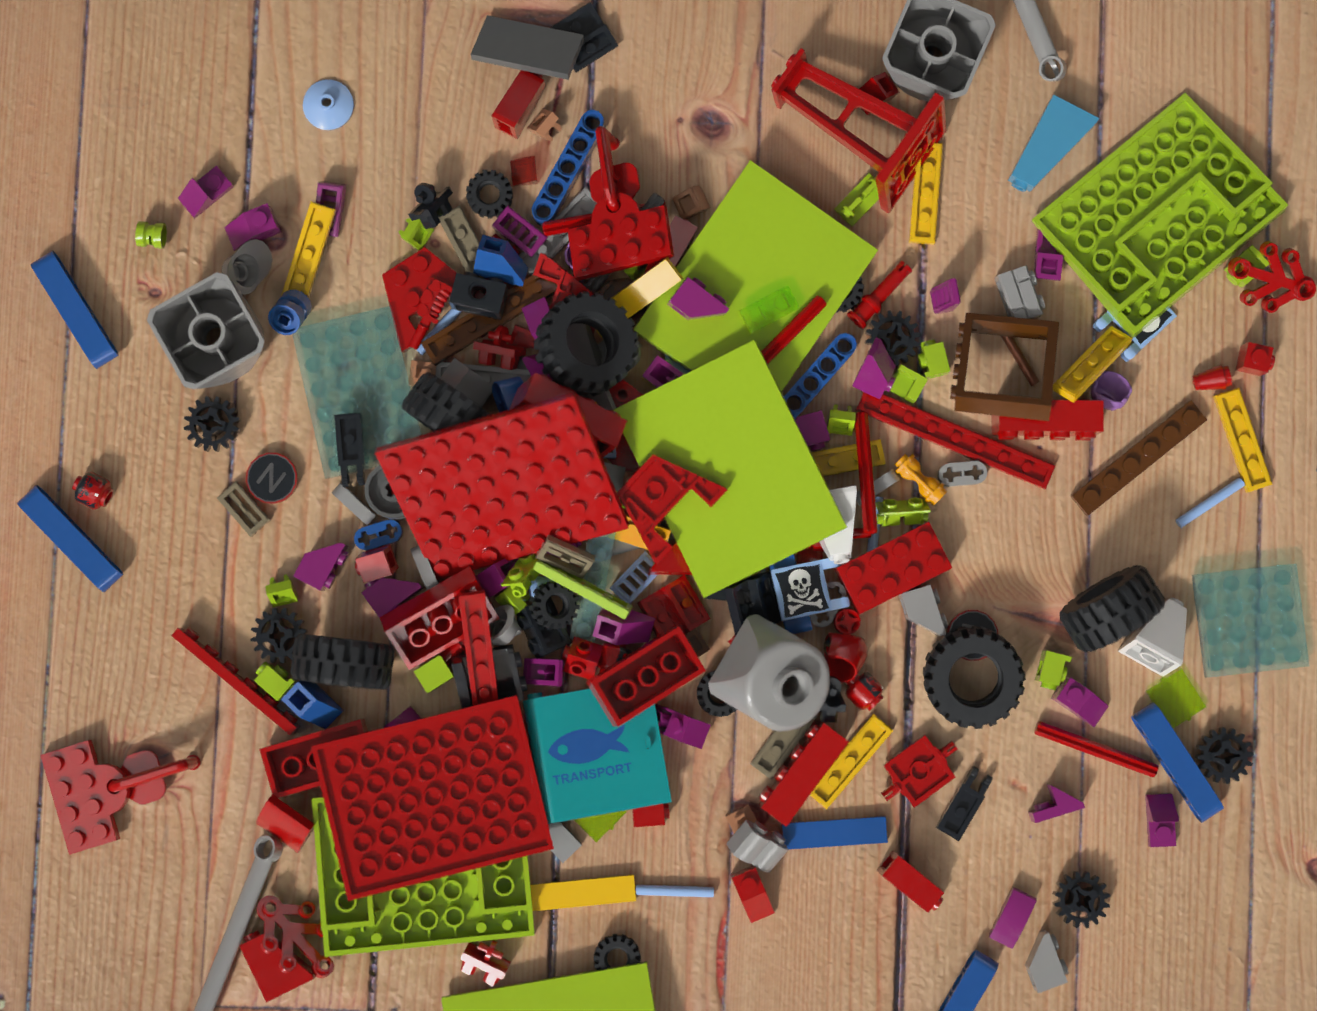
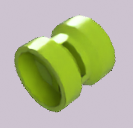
(151, 234)

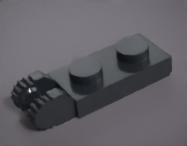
(350, 446)
(963, 806)

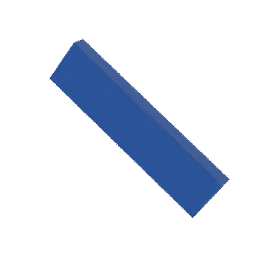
(835, 832)

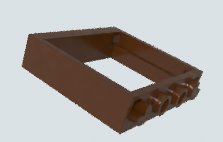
(998, 403)

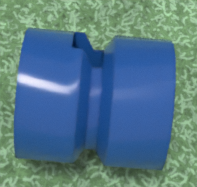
(289, 312)

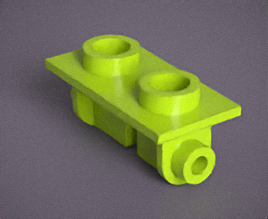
(858, 200)
(914, 511)
(521, 575)

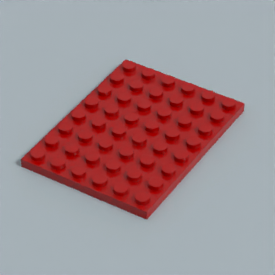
(503, 485)
(432, 797)

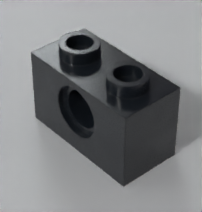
(490, 306)

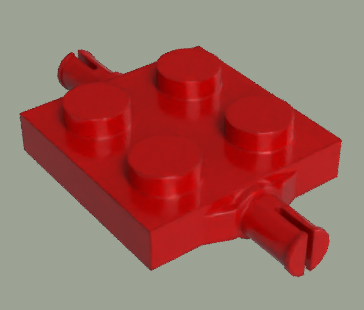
(919, 771)

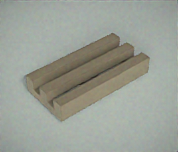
(258, 524)
(567, 554)

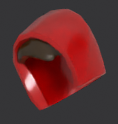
(844, 655)

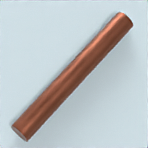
(1021, 360)

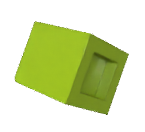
(908, 384)
(434, 674)

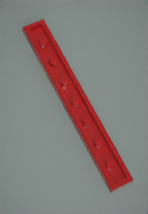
(957, 439)

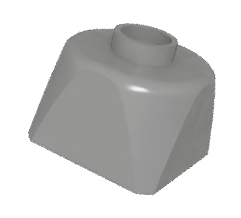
(952, 28)
(189, 316)
(772, 676)

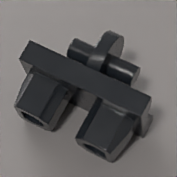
(431, 205)
(834, 702)

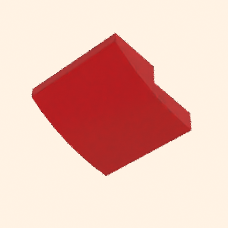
(674, 606)
(284, 823)

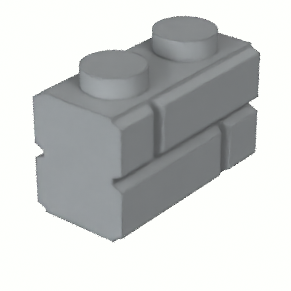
(1019, 294)

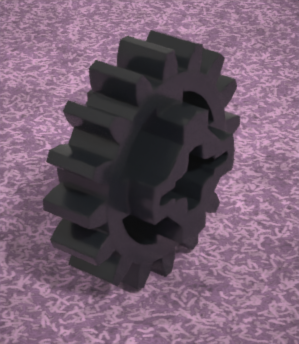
(904, 341)
(210, 434)
(277, 622)
(1223, 745)
(1091, 894)

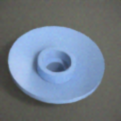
(333, 115)

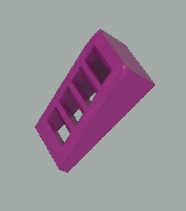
(322, 187)
(504, 218)
(945, 296)

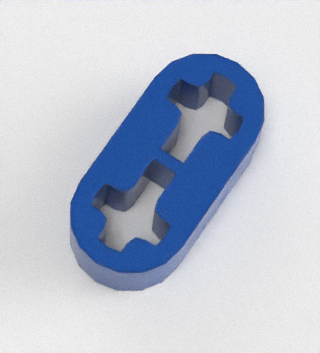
(380, 540)

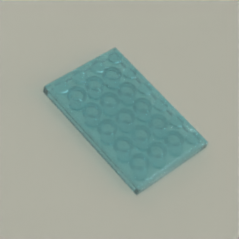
(355, 368)

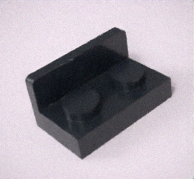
(542, 639)

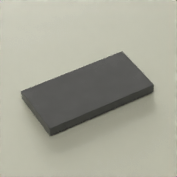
(527, 47)

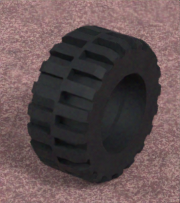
(612, 326)
(439, 404)
(1112, 608)
(342, 662)
(981, 711)

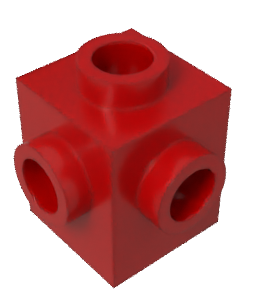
(582, 658)

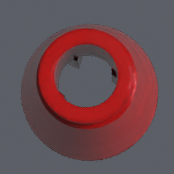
(1213, 379)

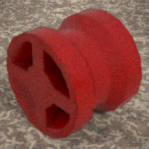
(850, 623)

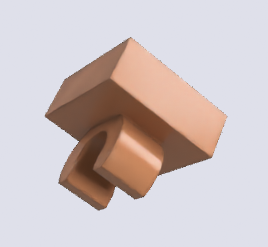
(542, 123)
(418, 368)
(739, 816)

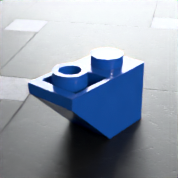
(499, 260)
(312, 703)

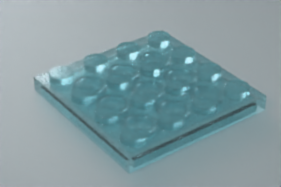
(1250, 620)

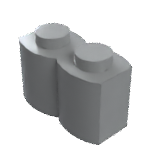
(758, 845)

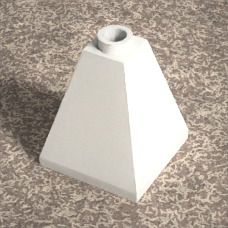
(839, 546)
(1161, 640)

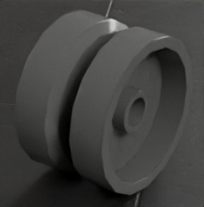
(379, 496)

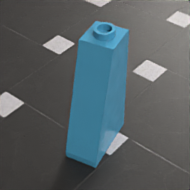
(1054, 136)

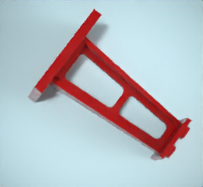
(898, 170)

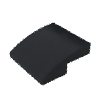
(596, 35)
(752, 597)

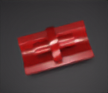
(489, 349)
(487, 959)

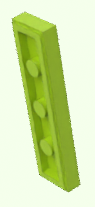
(585, 589)

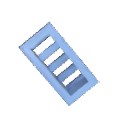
(643, 584)

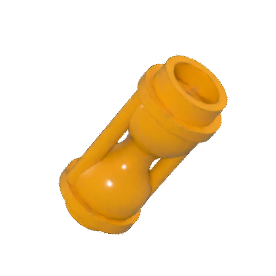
(928, 487)

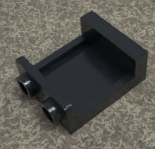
(506, 672)

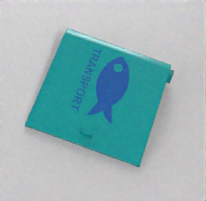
(589, 764)

